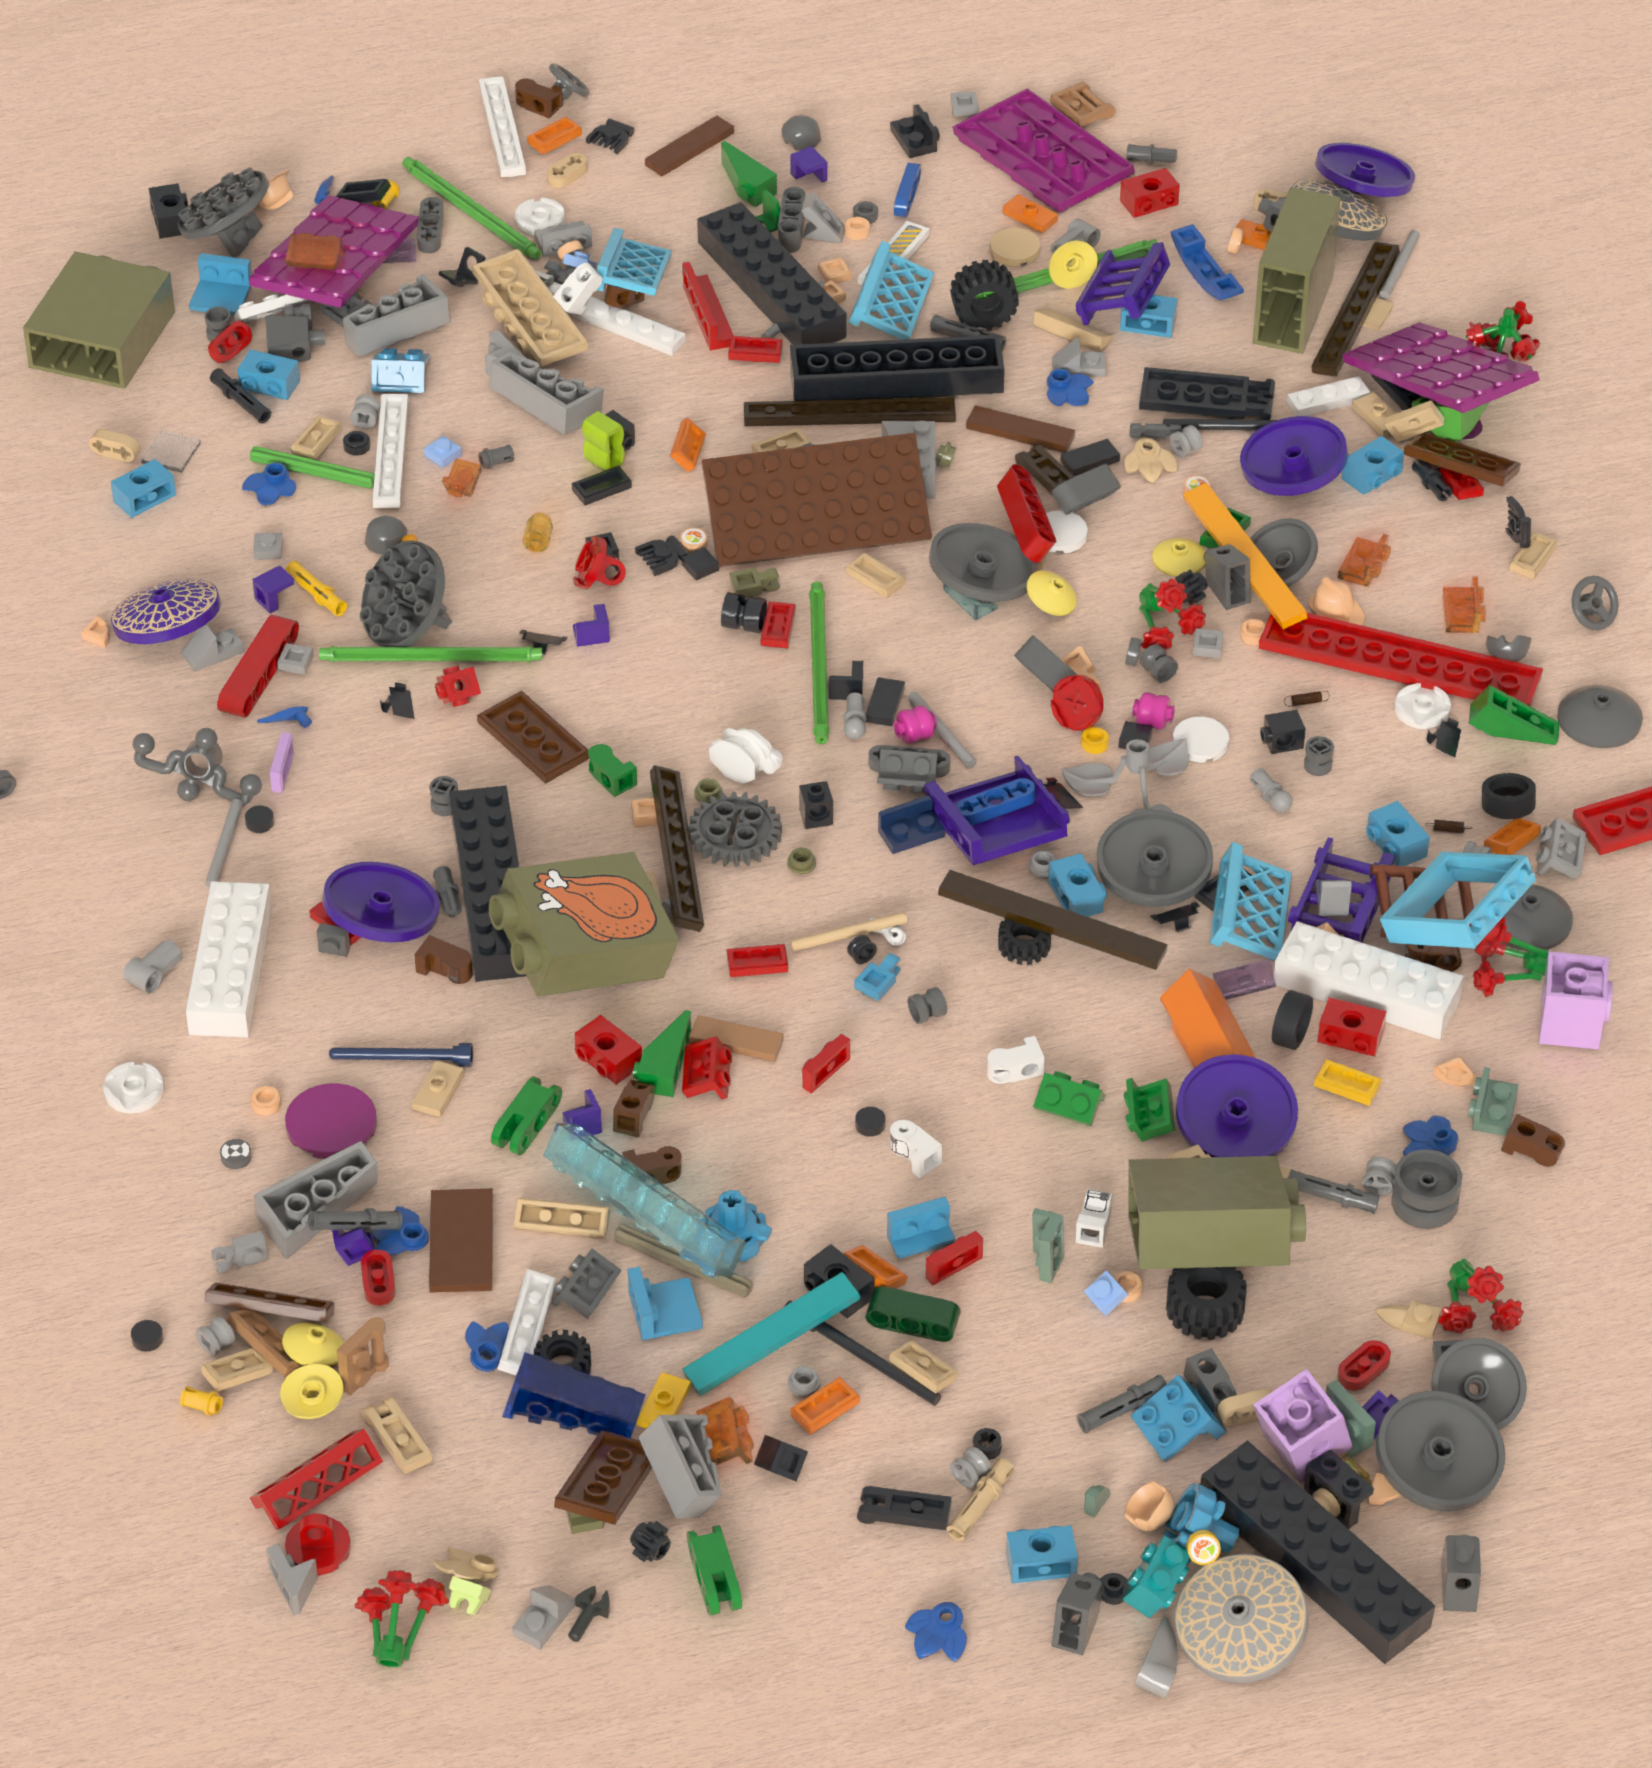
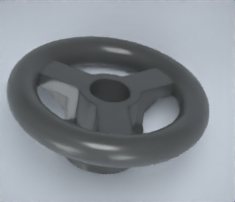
(568, 82)
(1592, 603)

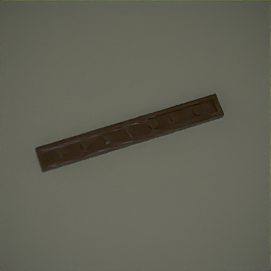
(1355, 308)
(848, 411)
(676, 849)
(1053, 919)

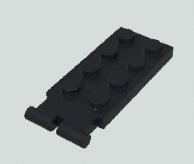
(1206, 394)

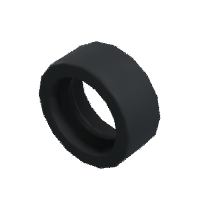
(1508, 796)
(1292, 1019)

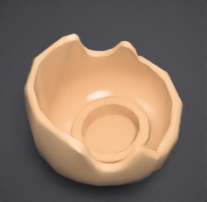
(1150, 1507)

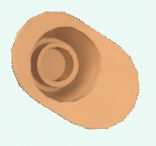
(278, 192)
(1336, 601)

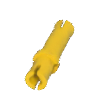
(333, 603)

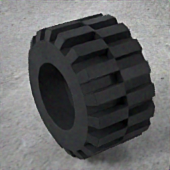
(979, 279)
(1205, 1316)

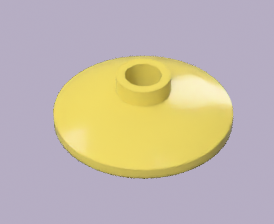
(1078, 270)
(1178, 555)
(1051, 593)
(311, 1344)
(309, 1382)

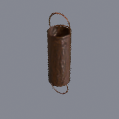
(1306, 698)
(1450, 826)

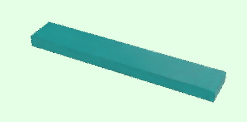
(771, 1334)

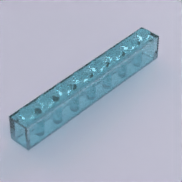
(644, 1200)

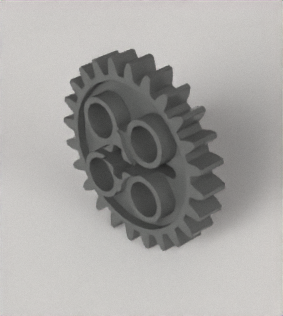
(754, 834)

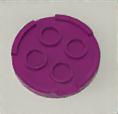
(330, 1119)

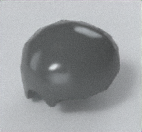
(801, 132)
(384, 533)
(1506, 650)

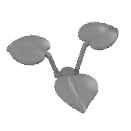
(1095, 778)

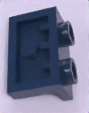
(909, 825)

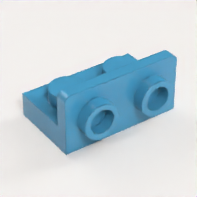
(920, 1228)

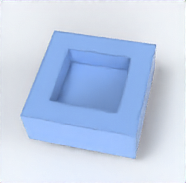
(578, 259)
(442, 451)
(1106, 1293)

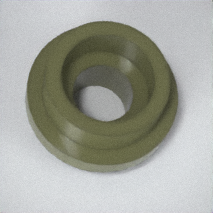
(945, 455)
(707, 788)
(801, 861)

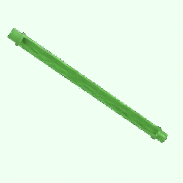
(472, 208)
(1043, 277)
(430, 654)
(819, 670)

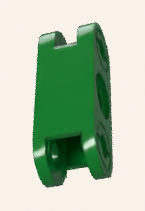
(526, 1116)
(714, 1570)

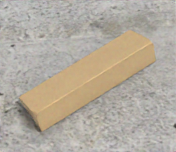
(1071, 329)
(561, 1217)

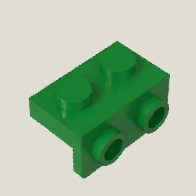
(1068, 1098)
(1149, 1109)

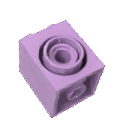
(1575, 1000)
(1302, 1423)

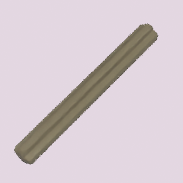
(669, 1255)

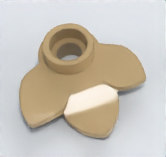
(1149, 462)
(468, 1565)

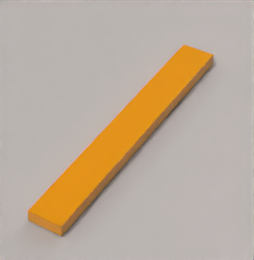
(1263, 577)

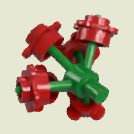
(1495, 335)

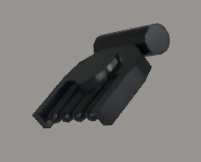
(613, 134)
(1519, 525)
(665, 554)

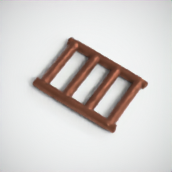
(1409, 875)

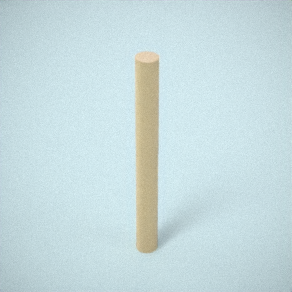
(849, 931)

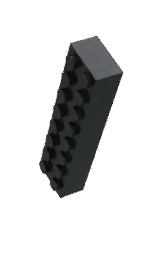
(771, 276)
(897, 368)
(484, 854)
(1319, 1553)

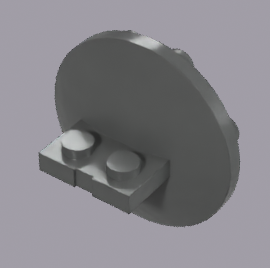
(226, 210)
(404, 595)

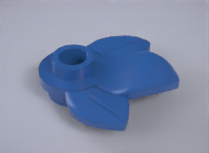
(1068, 388)
(270, 484)
(1431, 1135)
(410, 1237)
(486, 1343)
(935, 1634)

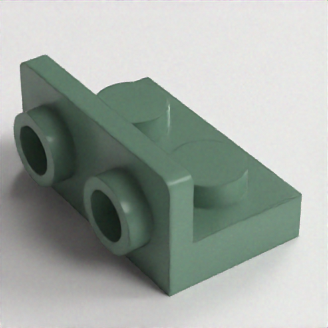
(1494, 1104)
(1048, 1242)
(1358, 1421)

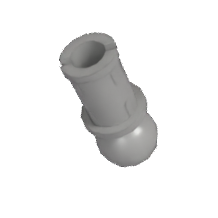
(855, 717)
(1271, 791)

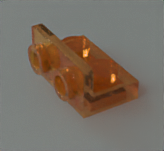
(314, 251)
(1364, 561)
(1463, 608)
(728, 1431)

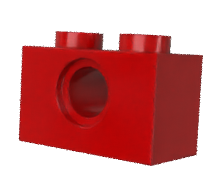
(1149, 192)
(1351, 1026)
(607, 1049)

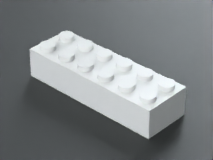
(229, 959)
(1355, 972)

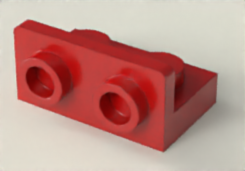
(706, 1068)

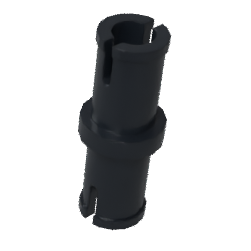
(1432, 480)

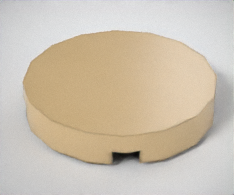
(1015, 246)

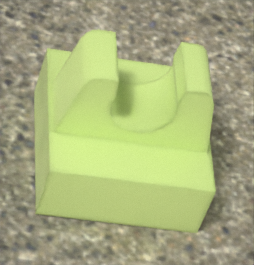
(467, 1590)

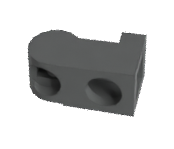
(1209, 1378)

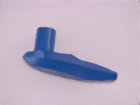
(324, 190)
(290, 714)

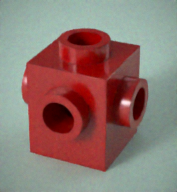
(466, 685)

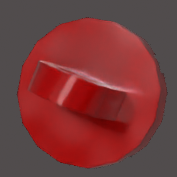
(593, 563)
(1077, 702)
(319, 1539)

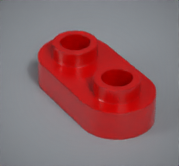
(228, 343)
(378, 1283)
(1361, 1367)

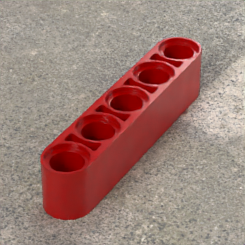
(1026, 513)
(257, 666)

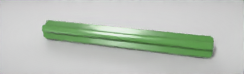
(313, 467)

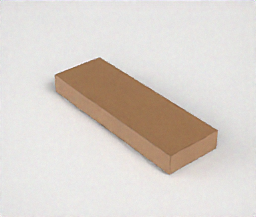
(738, 1038)
(263, 1339)

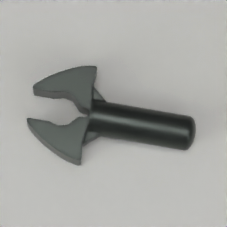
(588, 1612)

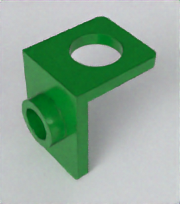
(771, 212)

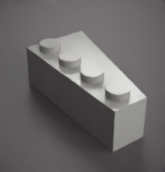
(397, 317)
(544, 392)
(321, 1187)

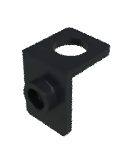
(463, 274)

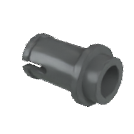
(495, 456)

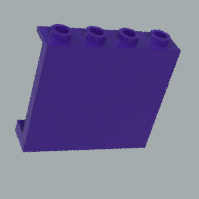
(1005, 834)

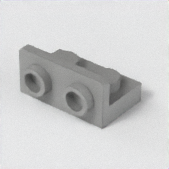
(553, 238)
(1561, 848)

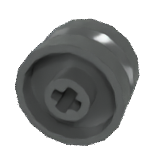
(1426, 1189)

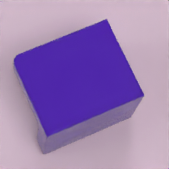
(807, 162)
(268, 585)
(593, 631)
(586, 1116)
(352, 1244)

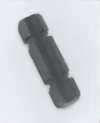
(1153, 431)

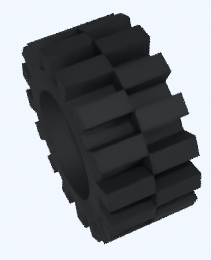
(1022, 949)
(566, 1345)

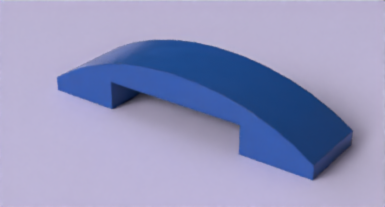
(1202, 266)

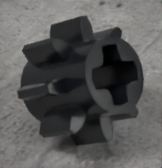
(1194, 586)
(650, 1541)

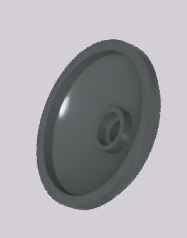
(1288, 547)
(1600, 716)
(1539, 918)
(1491, 1369)

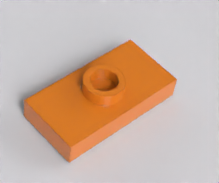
(554, 135)
(1030, 213)
(1254, 234)
(687, 444)
(1513, 836)
(882, 1271)
(825, 1405)

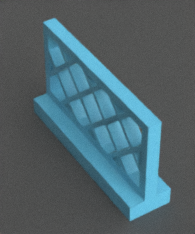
(615, 258)
(876, 274)
(1230, 897)

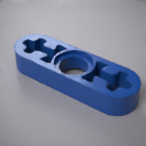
(907, 190)
(1016, 801)

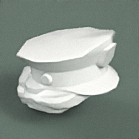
(743, 754)

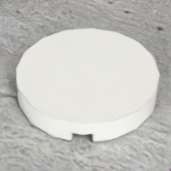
(539, 215)
(1069, 531)
(1422, 706)
(1204, 738)
(133, 1087)

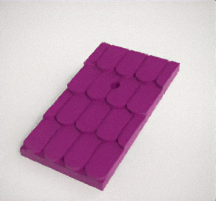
(1043, 150)
(368, 239)
(1441, 367)

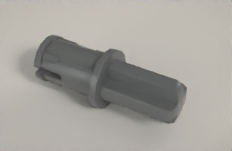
(1151, 154)
(447, 891)

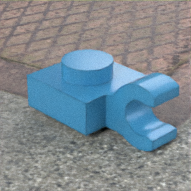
(876, 979)

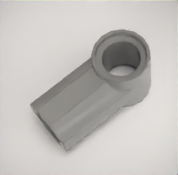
(1079, 231)
(149, 970)

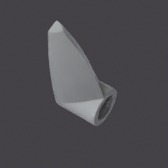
(1160, 1662)

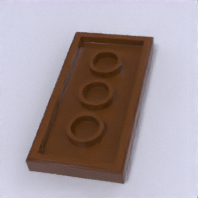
(1462, 458)
(533, 736)
(461, 1240)
(605, 1478)

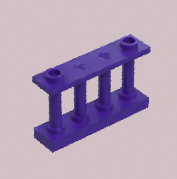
(1135, 295)
(1362, 912)

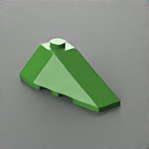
(1456, 424)

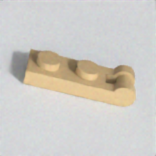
(398, 1435)

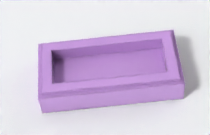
(282, 762)

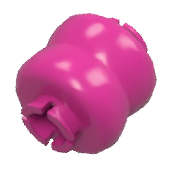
(1153, 710)
(915, 724)

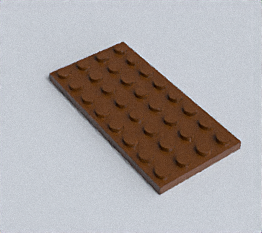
(816, 499)

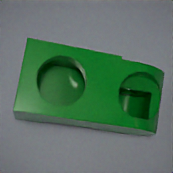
(610, 770)

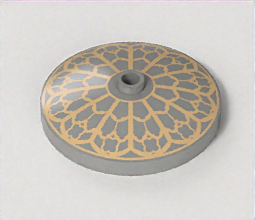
(1244, 1644)

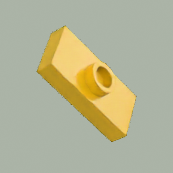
(1347, 1082)
(664, 1399)

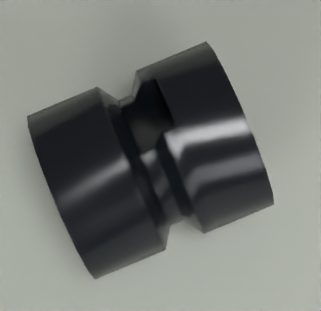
(743, 612)

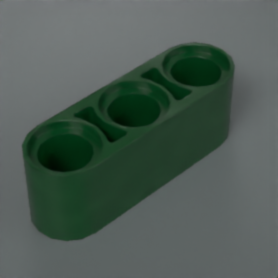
(913, 1314)

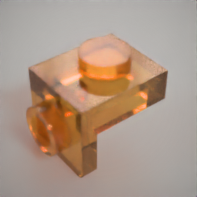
(462, 478)

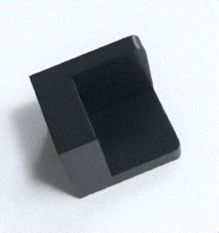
(842, 686)
(780, 1458)

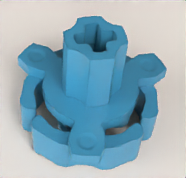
(741, 1219)
(1200, 1511)

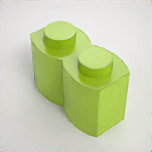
(603, 441)

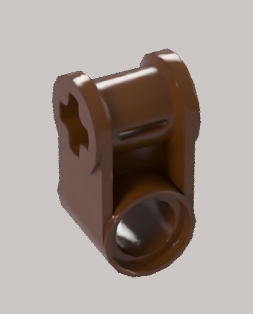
(1438, 956)

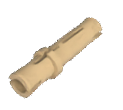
(988, 1489)

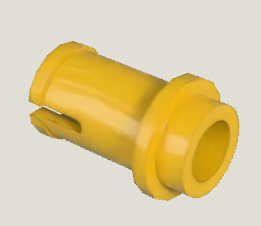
(391, 194)
(210, 1402)

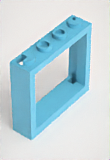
(1404, 918)

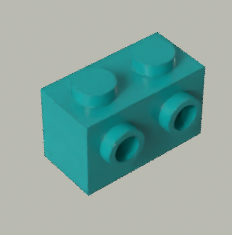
(1155, 1578)

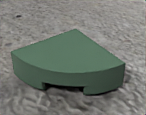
(1095, 1499)

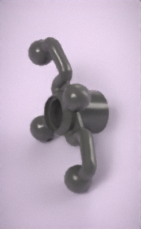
(181, 762)

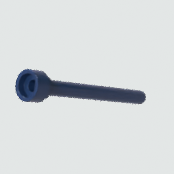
(459, 1054)

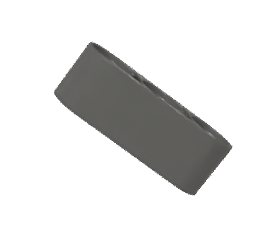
(791, 219)
(1086, 489)
(1043, 662)

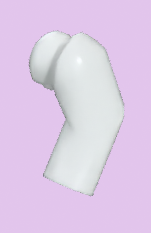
(894, 935)

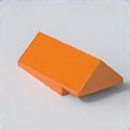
(1203, 1019)

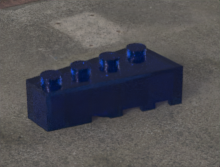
(572, 1398)

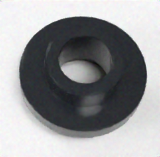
(1113, 1595)

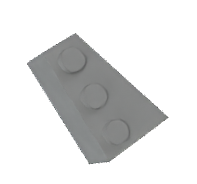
(926, 447)
(682, 1463)

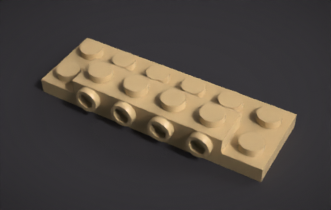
(528, 309)

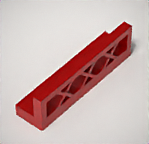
(706, 308)
(310, 1468)

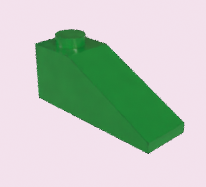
(747, 175)
(1510, 718)
(664, 1057)

